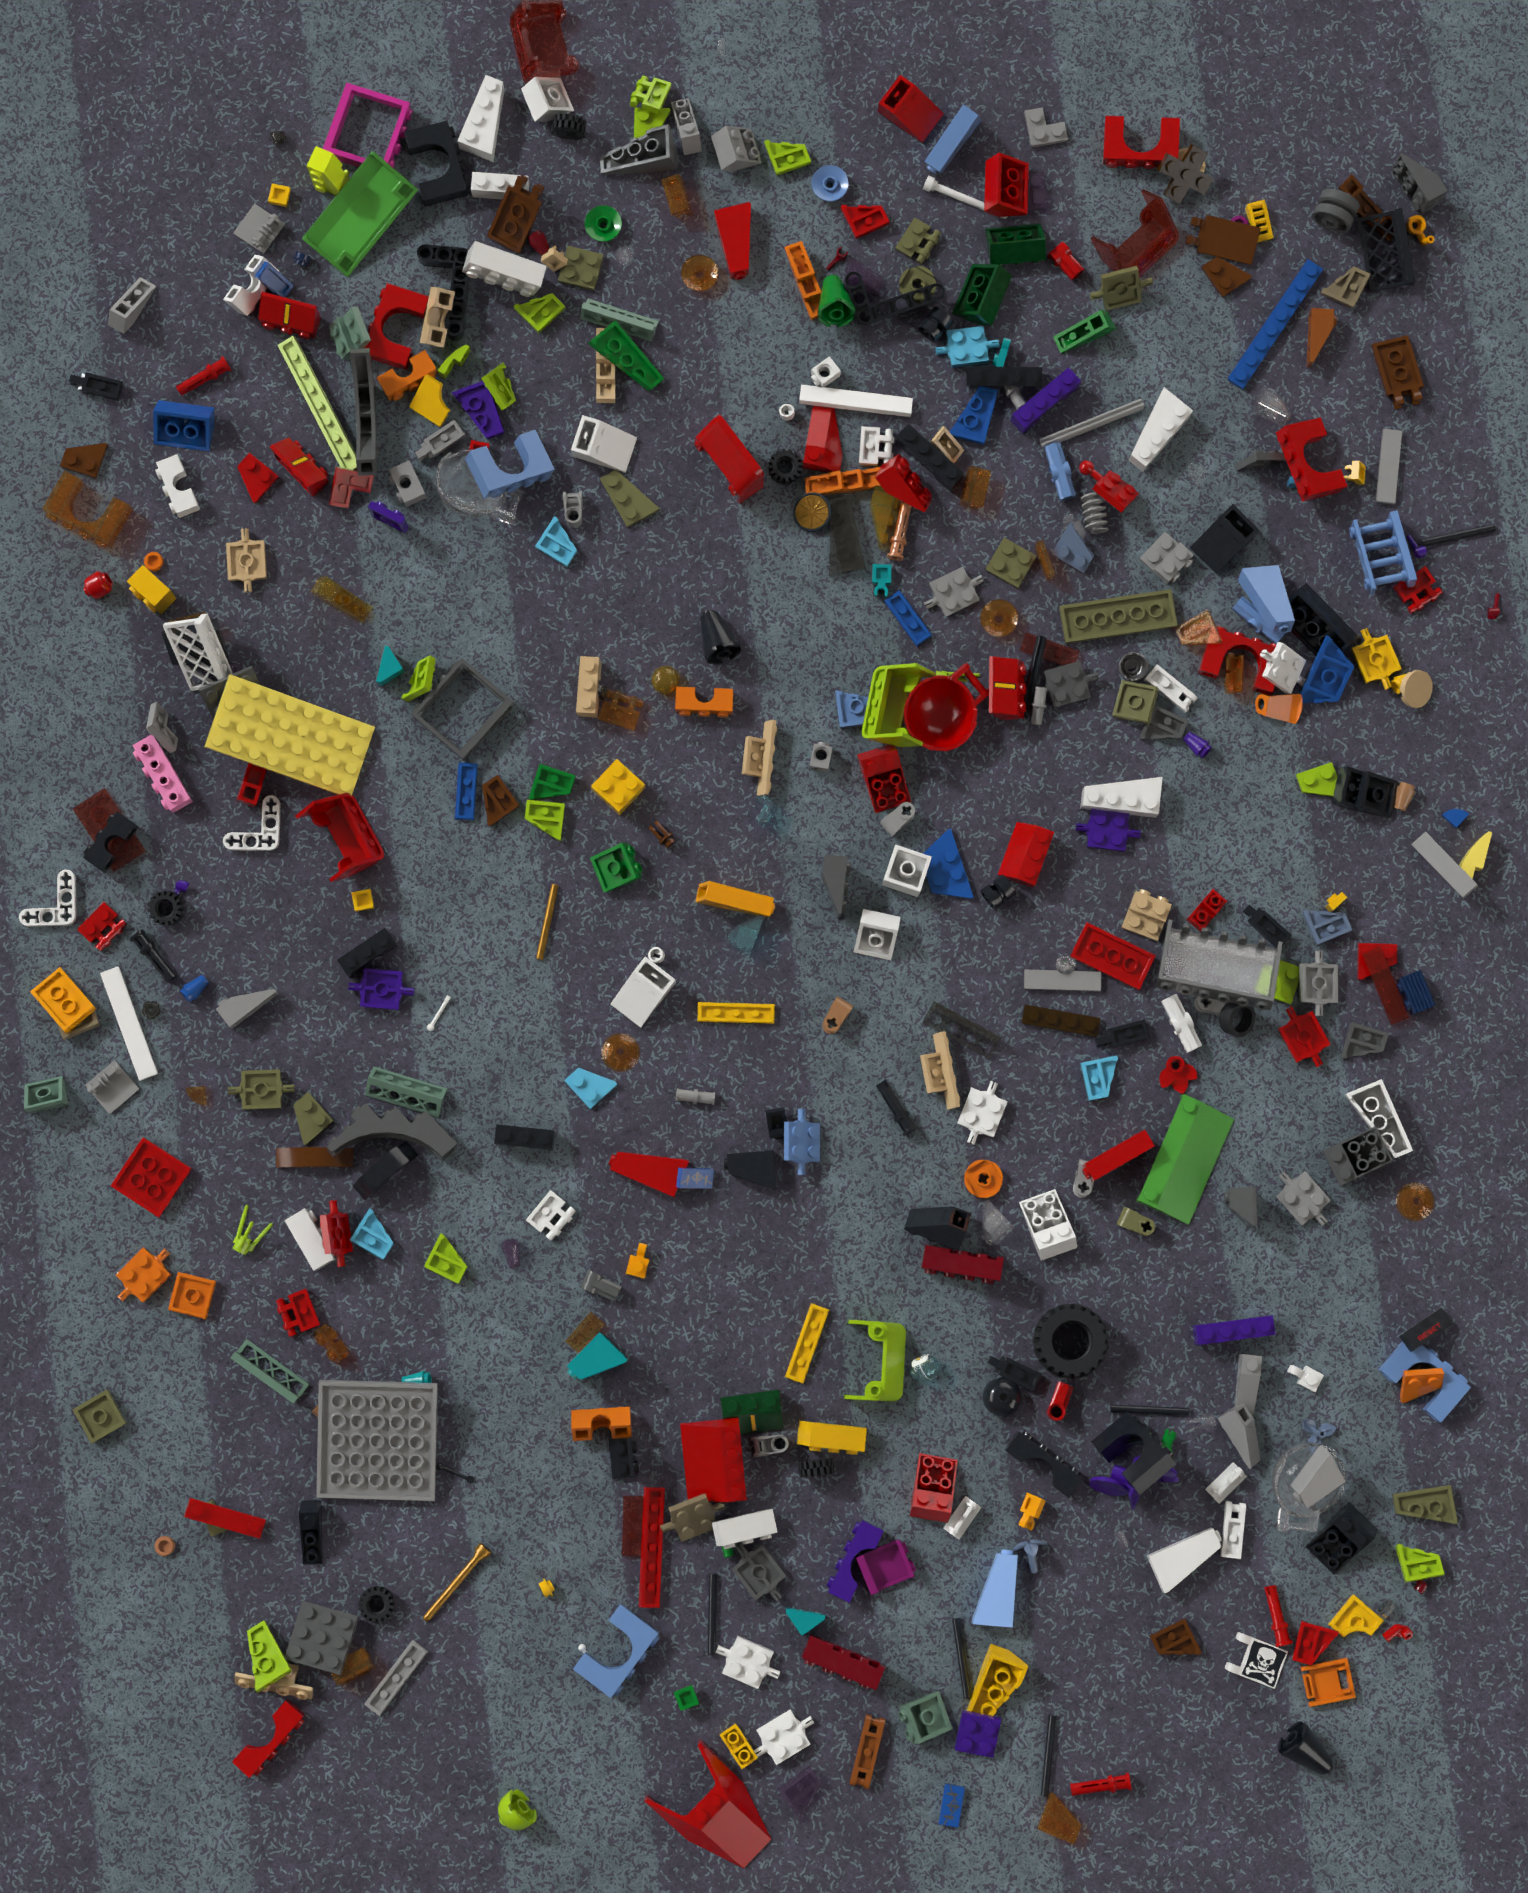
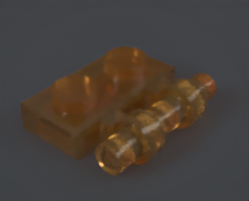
(619, 715)

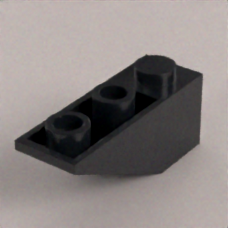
(311, 1531)

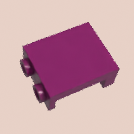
(885, 1566)

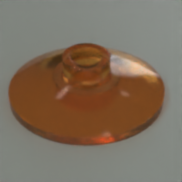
(698, 264)
(1005, 611)
(620, 1062)
(1405, 1202)

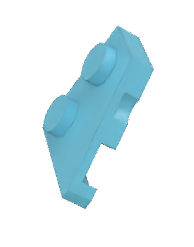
(556, 543)
(1098, 1076)
(589, 1086)
(372, 1236)

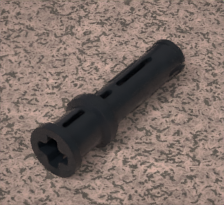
(148, 948)
(900, 1115)

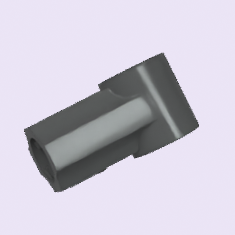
(597, 1284)

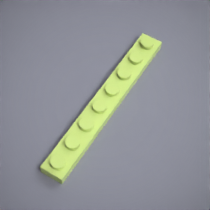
(318, 403)

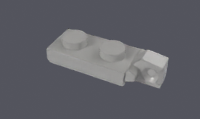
(440, 441)

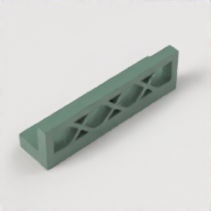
(630, 322)
(406, 1088)
(265, 1377)

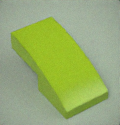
(457, 357)

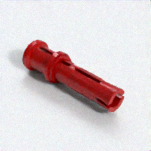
(211, 372)
(1279, 1625)
(1110, 1784)

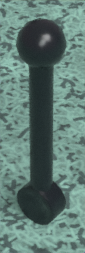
(470, 1479)

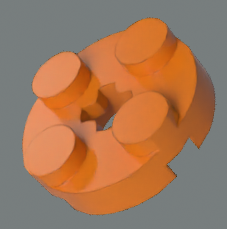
(987, 1168)

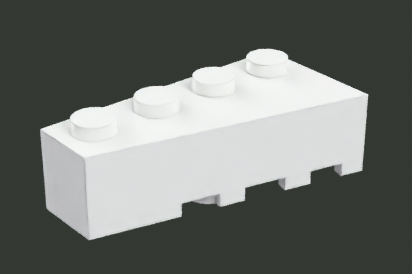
(1377, 1110)

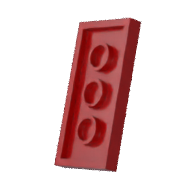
(1112, 956)

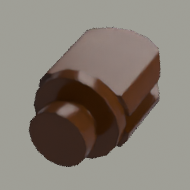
(667, 839)

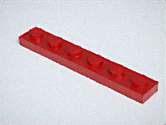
(651, 1547)

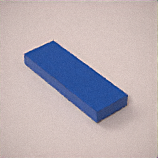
(908, 618)
(466, 791)

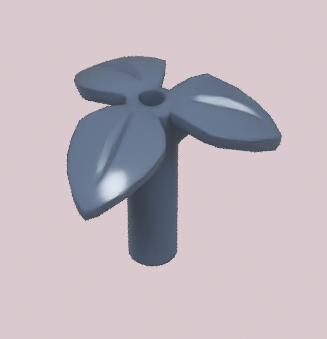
(1324, 1431)
(1031, 1549)

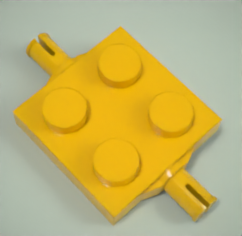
(1376, 659)

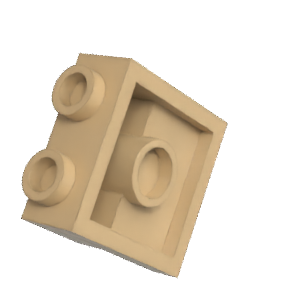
(1146, 915)

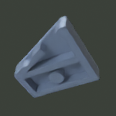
(1073, 549)

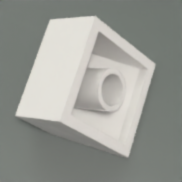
(546, 98)
(906, 870)
(877, 934)

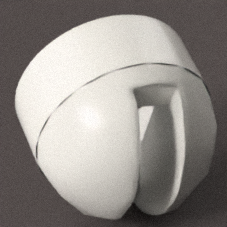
(786, 407)
(658, 951)

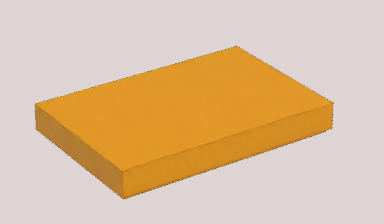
(63, 1000)

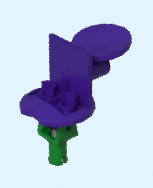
(1118, 1485)

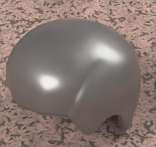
(1131, 661)

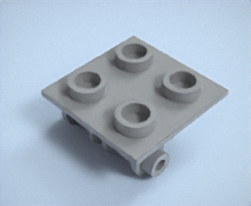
(259, 228)
(112, 1087)

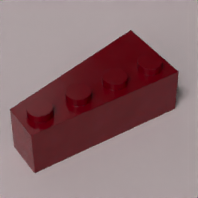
(962, 1263)
(843, 1662)

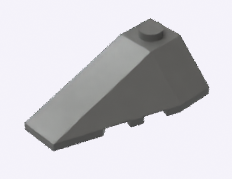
(644, 154)

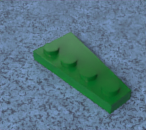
(624, 353)

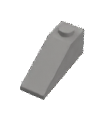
(129, 306)
(240, 1007)
(1248, 1380)

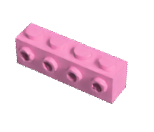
(162, 773)

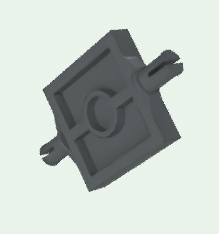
(1068, 683)
(758, 1572)

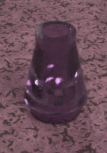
(511, 1251)

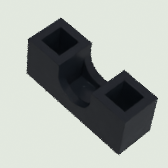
(98, 852)
(360, 956)
(524, 1137)

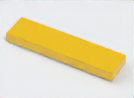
(736, 1012)
(807, 1343)

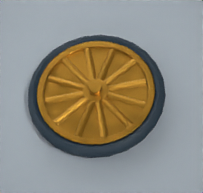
(812, 512)

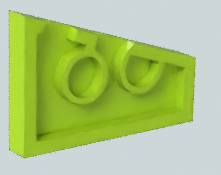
(267, 1657)

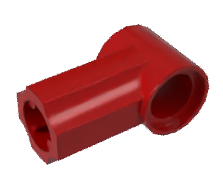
(1063, 258)
(1060, 1399)

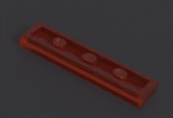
(1385, 985)

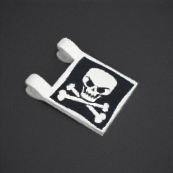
(1261, 1661)

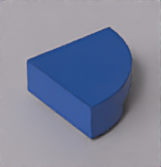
(1455, 816)

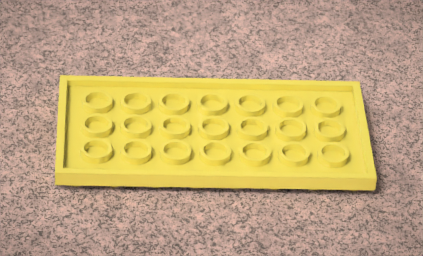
(289, 736)

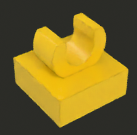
(1357, 472)

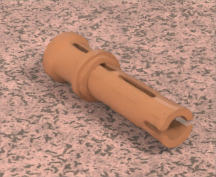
(898, 540)

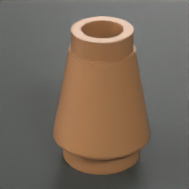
(1404, 795)

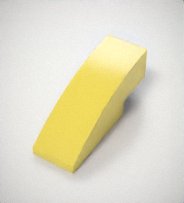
(1476, 855)

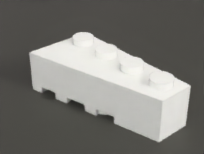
(482, 123)
(1164, 422)
(1130, 797)

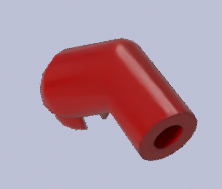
(1398, 1630)

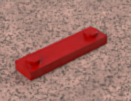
(224, 1518)

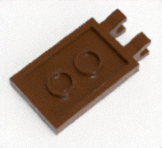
(516, 215)
(1225, 239)
(1398, 370)

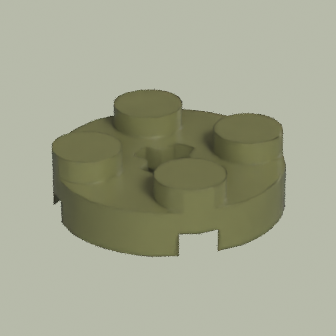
(914, 275)

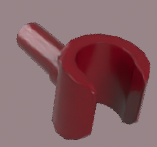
(839, 257)
(1494, 612)
(1420, 1586)

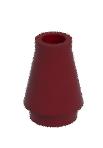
(539, 242)

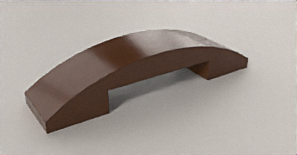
(1367, 206)
(312, 1157)

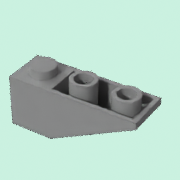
(686, 126)
(1242, 1432)

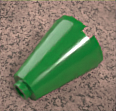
(835, 304)

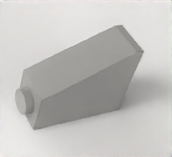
(1317, 1478)

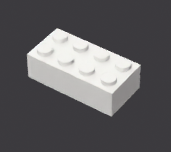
(504, 269)

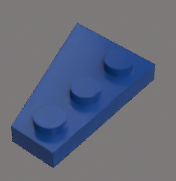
(975, 419)

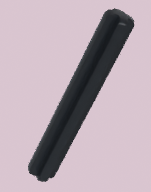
(1034, 670)

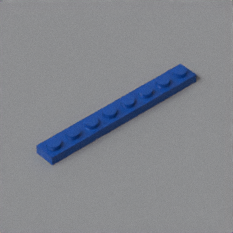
(1275, 324)

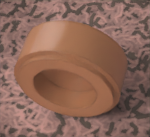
(164, 1546)

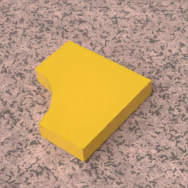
(429, 401)
(1355, 1617)

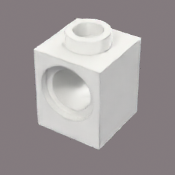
(826, 365)

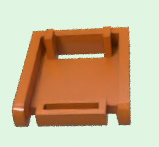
(1324, 1684)

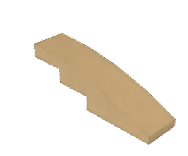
(604, 377)

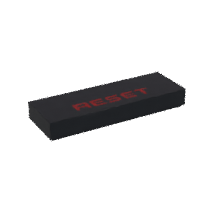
(1426, 1330)

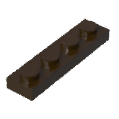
(1060, 1020)

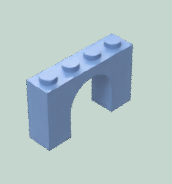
(494, 481)
(1453, 1385)
(610, 1678)

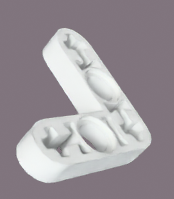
(265, 831)
(59, 911)

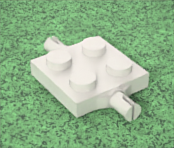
(1283, 667)
(982, 1112)
(747, 1662)
(783, 1737)

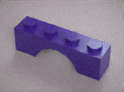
(1039, 404)
(1234, 1330)
(865, 1537)

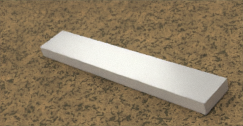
(855, 400)
(129, 1023)

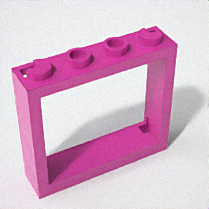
(342, 111)

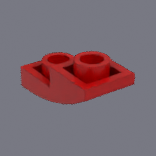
(1206, 910)

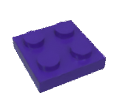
(392, 518)
(977, 1733)

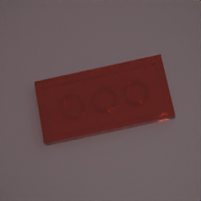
(94, 815)

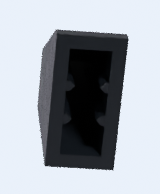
(753, 1167)

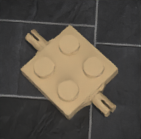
(246, 560)

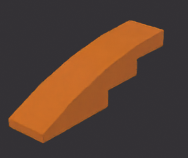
(804, 277)
(842, 482)

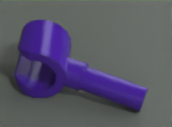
(1419, 552)
(181, 886)

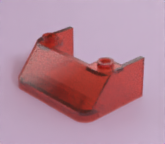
(1145, 245)

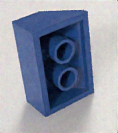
(183, 425)

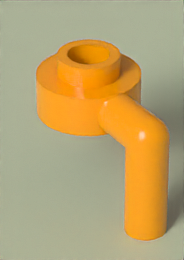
(1421, 225)

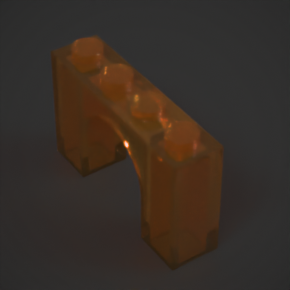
(103, 530)

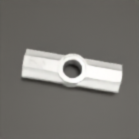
(1182, 1023)

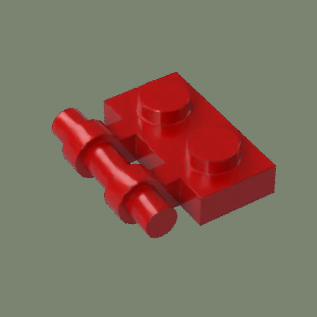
(1423, 582)
(98, 922)
(303, 1310)

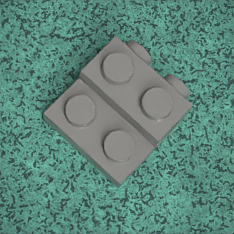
(1167, 558)

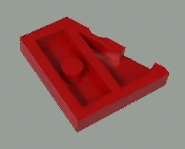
(256, 476)

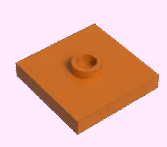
(192, 1295)

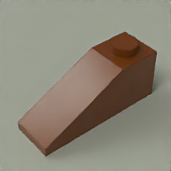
(1319, 327)

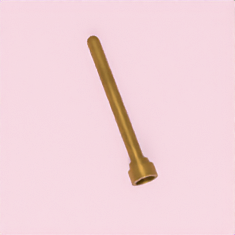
(480, 1553)

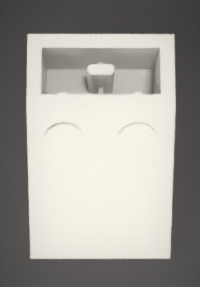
(603, 444)
(643, 991)
(1048, 1225)

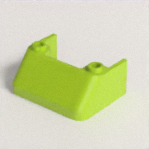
(887, 703)
(892, 1378)

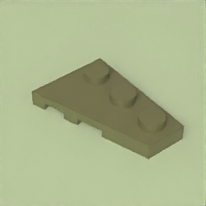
(627, 499)
(1427, 1503)

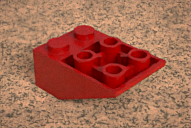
(910, 109)
(903, 484)
(884, 777)
(933, 1488)

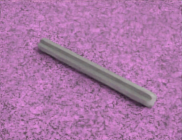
(1093, 423)

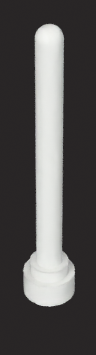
(931, 185)

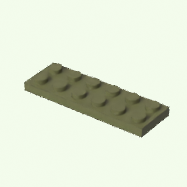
(1118, 616)

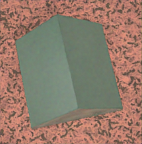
(45, 1095)

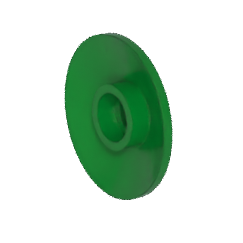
(600, 215)

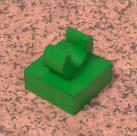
(686, 1697)

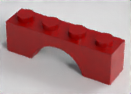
(251, 785)
(252, 1757)

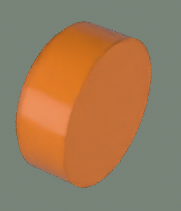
(153, 561)

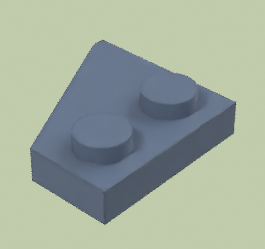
(1326, 925)

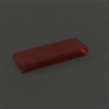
(1053, 651)
(632, 1525)

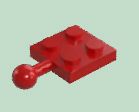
(1110, 486)

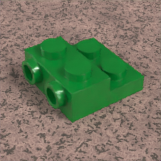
(616, 867)

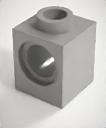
(821, 765)

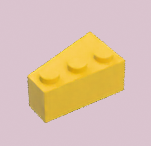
(832, 1437)

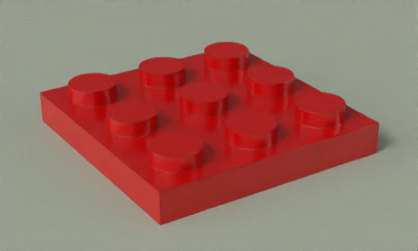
(151, 1177)

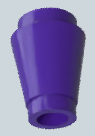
(1198, 745)

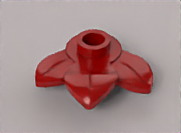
(1178, 1077)

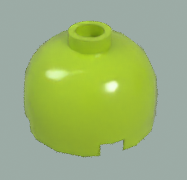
(515, 1812)

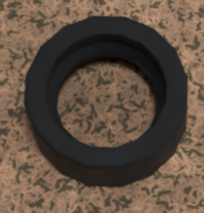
(1226, 1019)

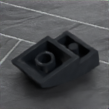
(1365, 792)

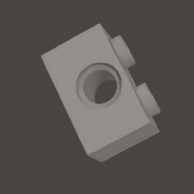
(403, 473)

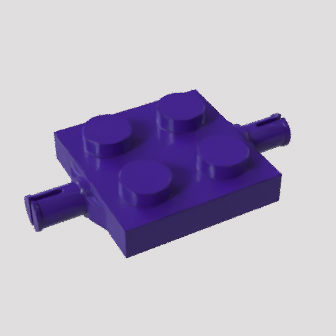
(1107, 830)
(381, 989)

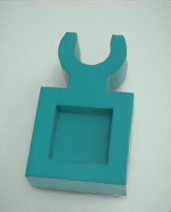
(999, 360)
(881, 576)

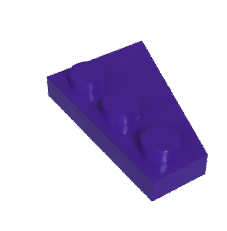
(481, 408)

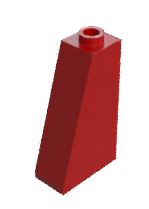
(734, 234)
(1117, 1155)
(649, 1170)

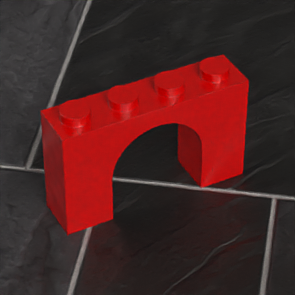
(1119, 154)
(393, 301)
(1307, 480)
(1214, 655)

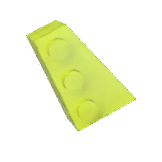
(326, 171)

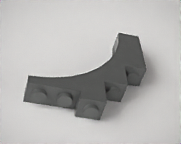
(366, 416)
(394, 1124)

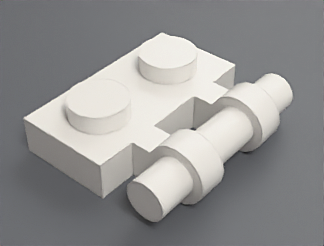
(869, 446)
(546, 1211)

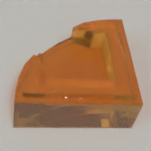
(197, 1094)

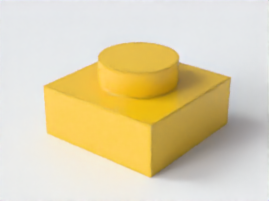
(279, 195)
(362, 900)
(1334, 901)

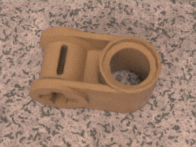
(838, 1012)

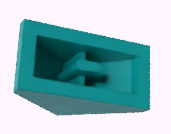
(389, 667)
(804, 1620)

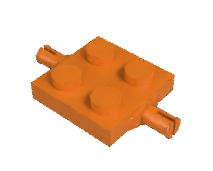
(143, 1275)

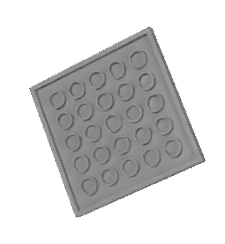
(377, 1440)

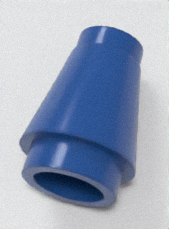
(194, 988)

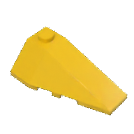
(997, 1679)

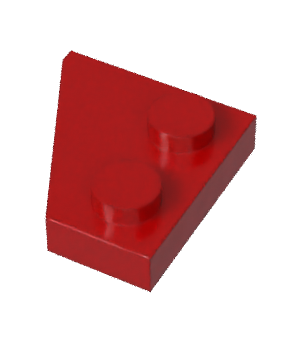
(865, 219)
(1389, 952)
(1312, 1642)

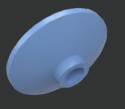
(826, 175)

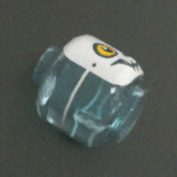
(925, 1368)

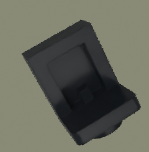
(775, 1122)

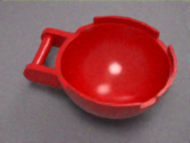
(943, 710)

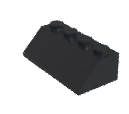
(1317, 619)

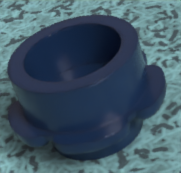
(301, 258)

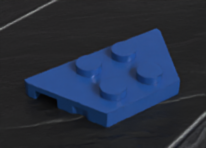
(1327, 675)
(946, 869)

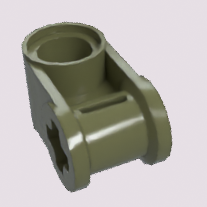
(1132, 1221)

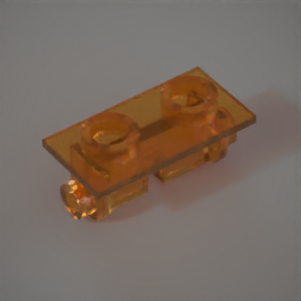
(1234, 673)
(334, 1350)

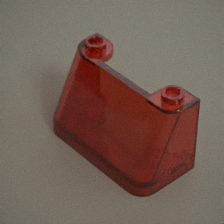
(540, 39)

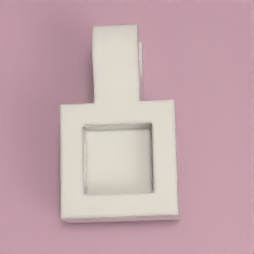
(1307, 1377)

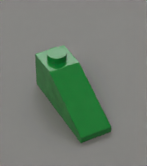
(1085, 331)

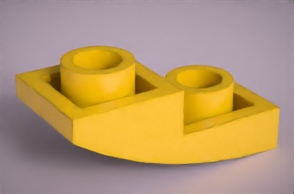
(738, 1746)

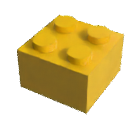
(148, 587)
(618, 787)

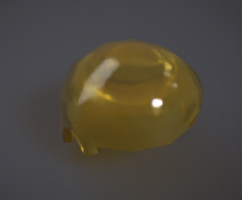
(665, 679)

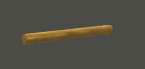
(547, 922)

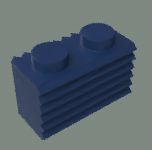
(1415, 992)

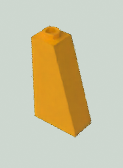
(734, 899)

